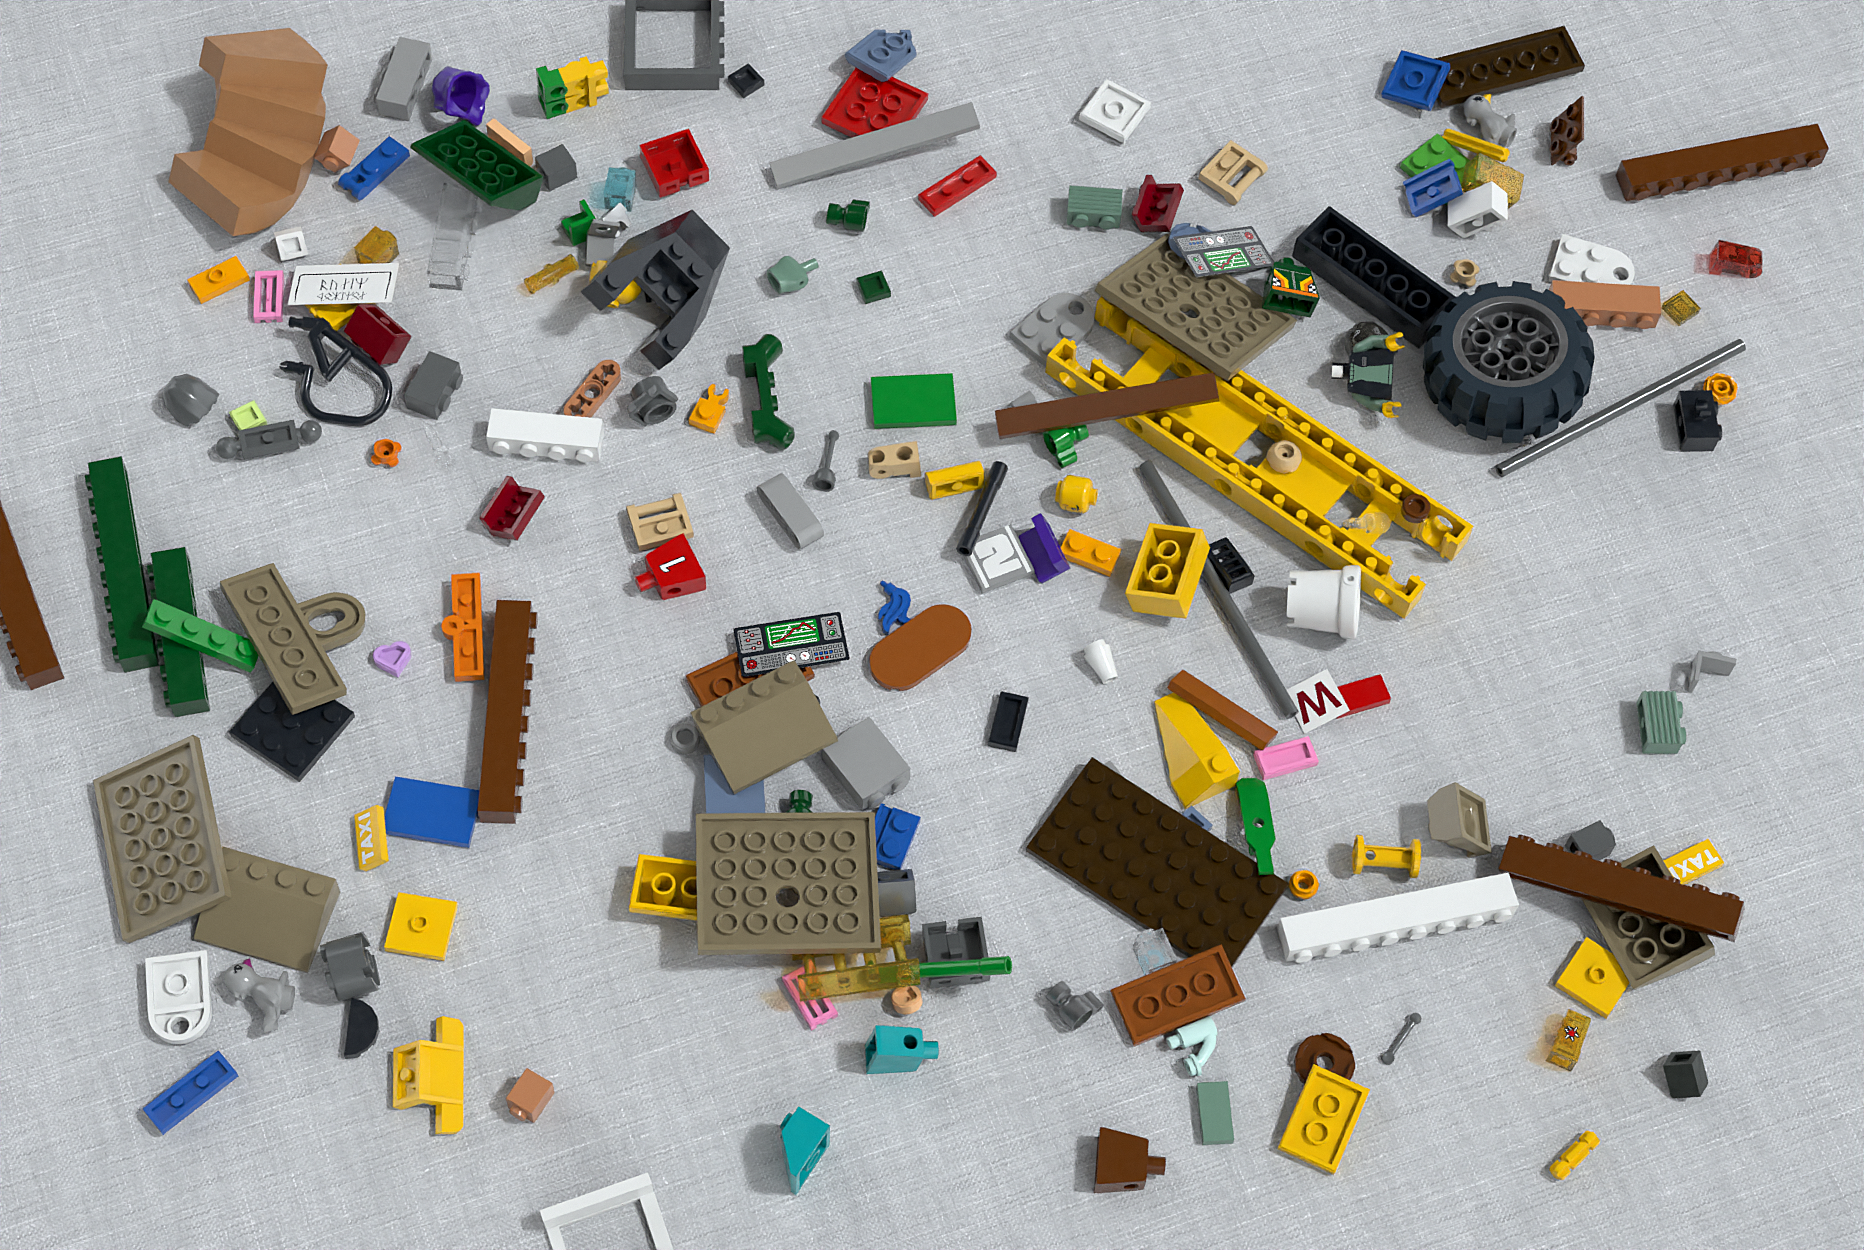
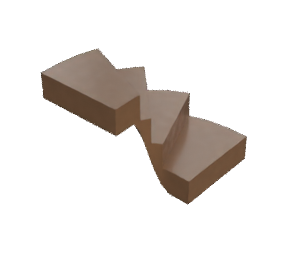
(261, 129)

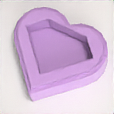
(393, 657)

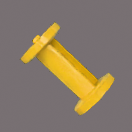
(1387, 856)

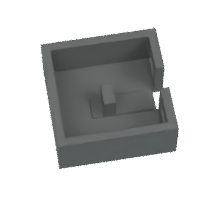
(964, 945)

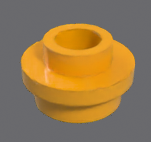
(1305, 877)

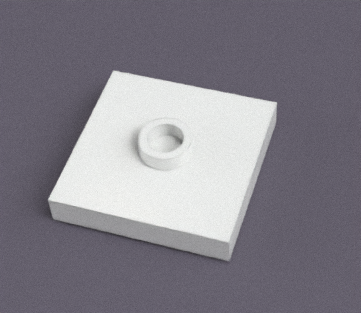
(1115, 111)

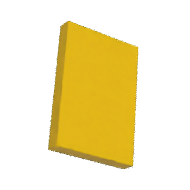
(1323, 1119)

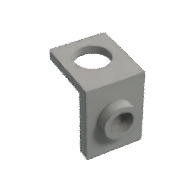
(600, 242)
(1710, 662)

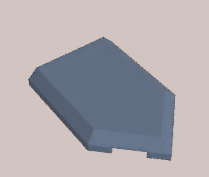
(882, 53)

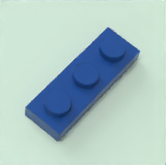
(190, 1092)

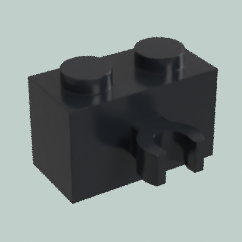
(1697, 420)

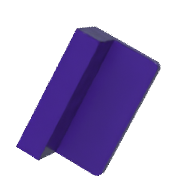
(1043, 550)

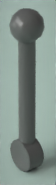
(1388, 1057)

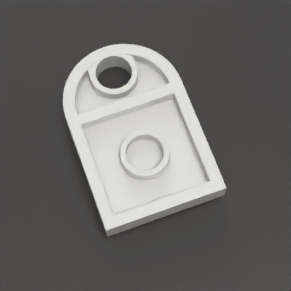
(1589, 262)
(179, 992)

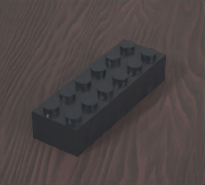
(1371, 275)

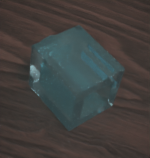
(620, 187)

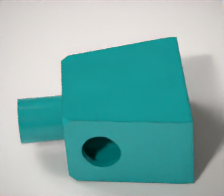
(897, 1050)

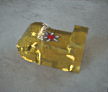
(1569, 1040)

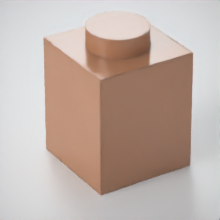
(336, 148)
(529, 1096)

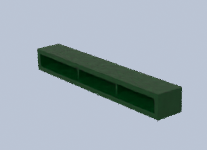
(122, 564)

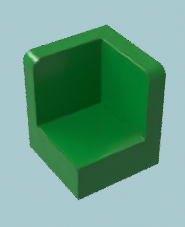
(578, 224)

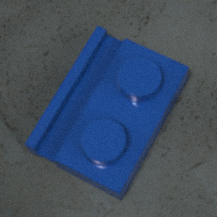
(1432, 188)
(894, 835)

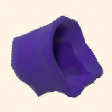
(461, 94)

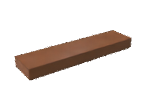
(1222, 710)

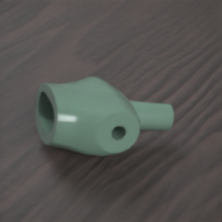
(789, 275)

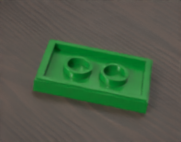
(913, 401)

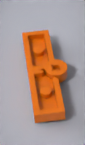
(466, 627)

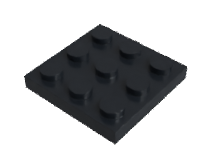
(290, 740)

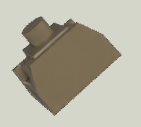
(1459, 819)

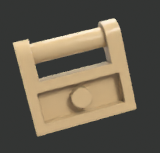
(1226, 166)
(661, 528)

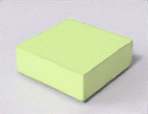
(247, 416)

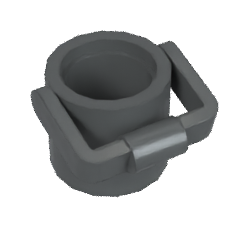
(652, 401)

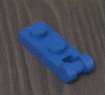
(374, 168)

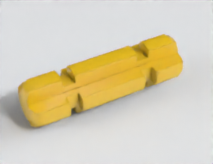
(1574, 1155)

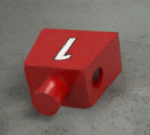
(672, 570)

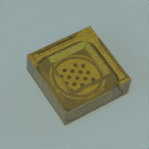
(1681, 308)

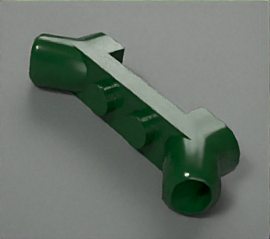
(765, 424)

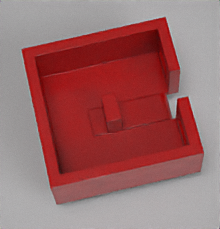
(674, 162)

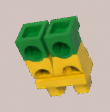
(571, 86)

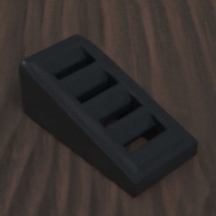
(1245, 575)

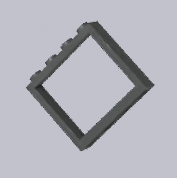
(673, 78)

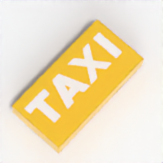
(371, 838)
(1694, 862)

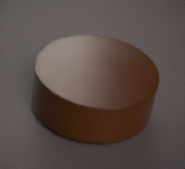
(1415, 508)

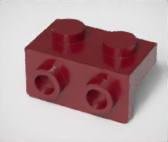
(1156, 205)
(511, 509)

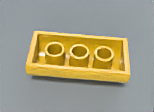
(664, 887)

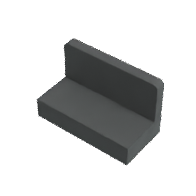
(896, 892)

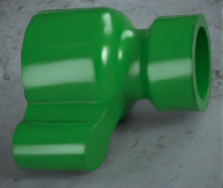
(1061, 443)

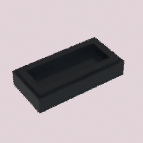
(1008, 721)

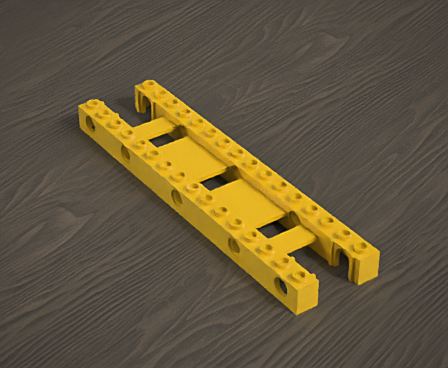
(1291, 503)

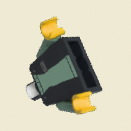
(1371, 372)

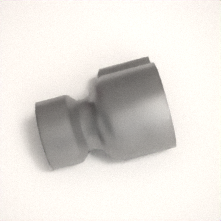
(1073, 1009)

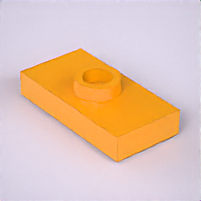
(218, 279)

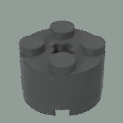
(351, 966)

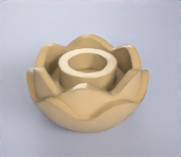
(1284, 464)

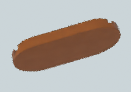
(920, 647)

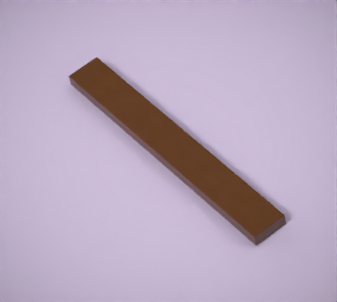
(1107, 405)

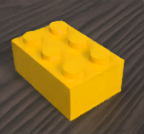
(1167, 570)

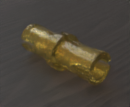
(566, 266)

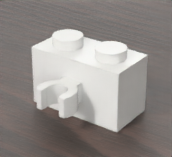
(1478, 210)

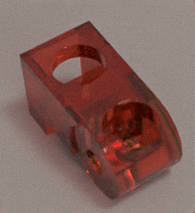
(1735, 259)

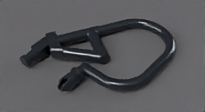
(318, 330)

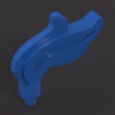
(896, 608)

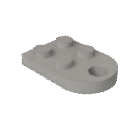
(1052, 323)

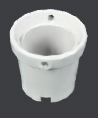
(1326, 600)

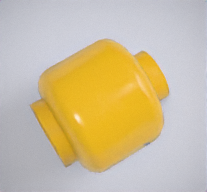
(1076, 494)

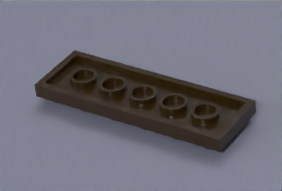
(1509, 65)

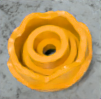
(1723, 382)

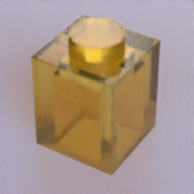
(377, 247)

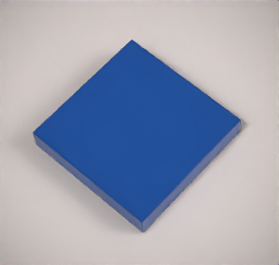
(1415, 80)

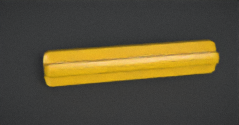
(1476, 145)

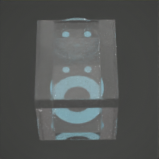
(1153, 950)

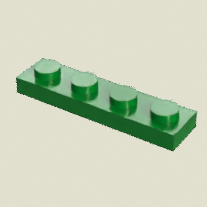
(200, 635)

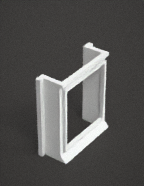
(606, 1200)

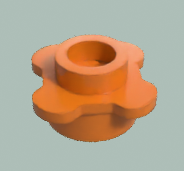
(383, 446)

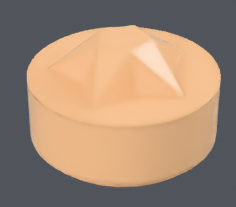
(906, 999)

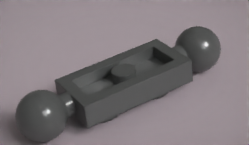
(268, 439)

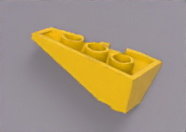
(1194, 754)

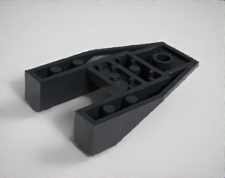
(677, 269)

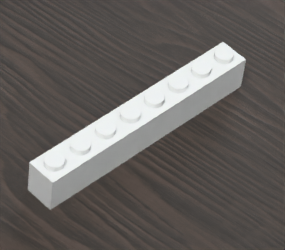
(1397, 917)

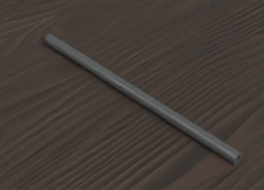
(1620, 408)
(1224, 598)

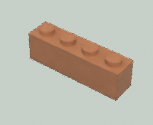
(1611, 303)

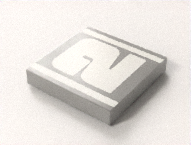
(998, 559)

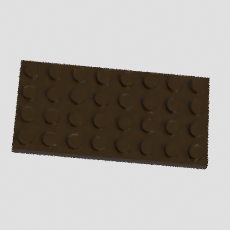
(1155, 865)

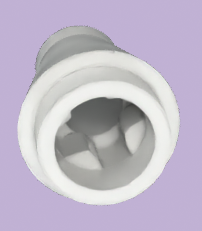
(1100, 659)

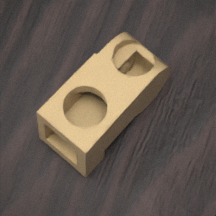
(894, 460)

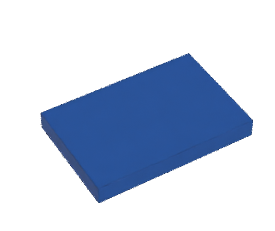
(432, 812)

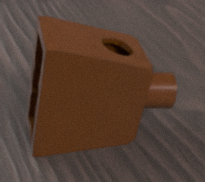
(1124, 1162)

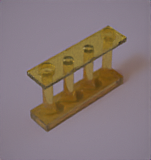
(867, 978)

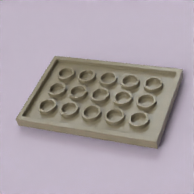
(161, 839)

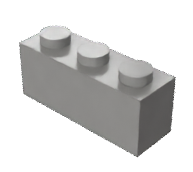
(403, 78)

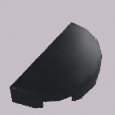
(361, 1030)

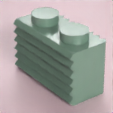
(1094, 207)
(1660, 722)

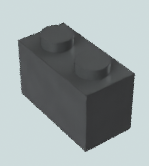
(433, 385)

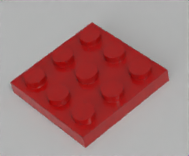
(872, 105)

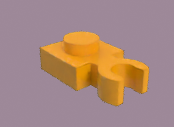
(709, 412)

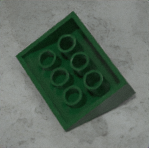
(481, 166)

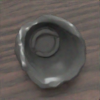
(188, 398)

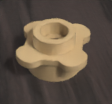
(1464, 266)

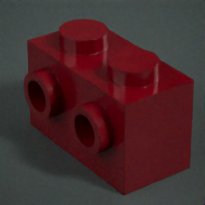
(377, 334)

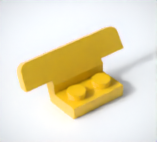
(433, 1075)

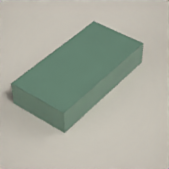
(1215, 1113)

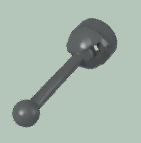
(825, 478)

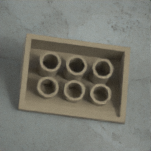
(763, 727)
(273, 911)
(1644, 946)

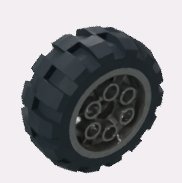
(1521, 403)

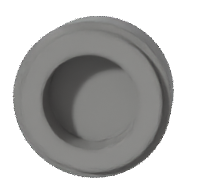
(685, 738)

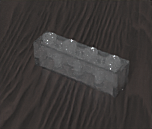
(453, 238)

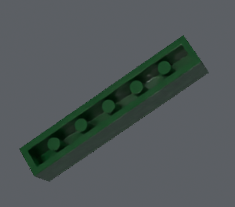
(183, 665)

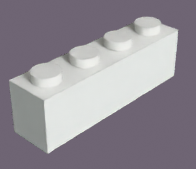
(545, 435)

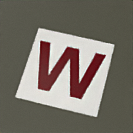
(1317, 701)

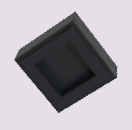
(746, 80)

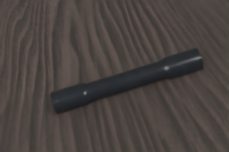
(972, 531)

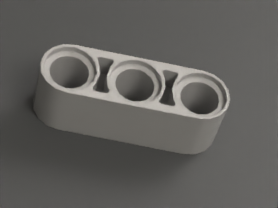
(790, 511)

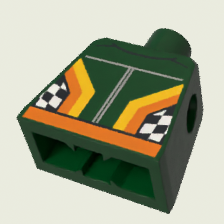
(1290, 289)

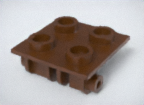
(1567, 133)

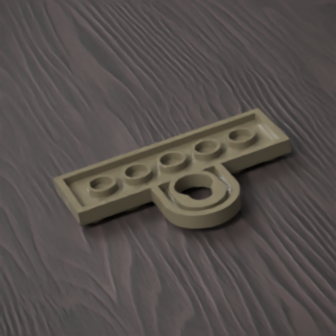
(286, 641)

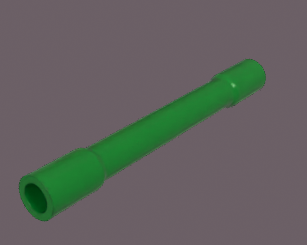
(985, 966)

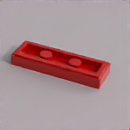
(957, 185)

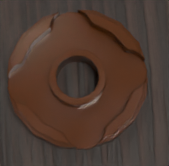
(1324, 1045)

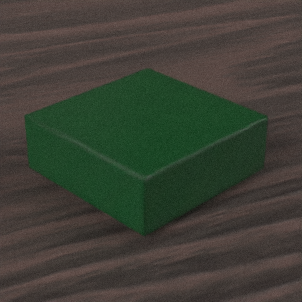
(873, 287)

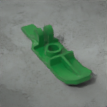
(1256, 809)

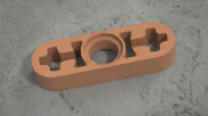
(594, 381)

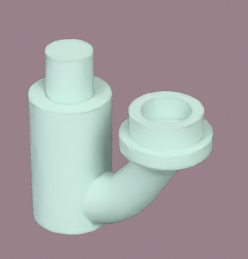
(1191, 1034)

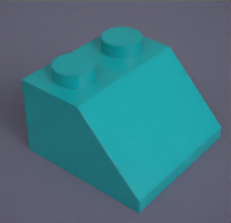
(803, 1145)

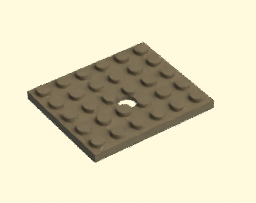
(1230, 317)
(819, 855)

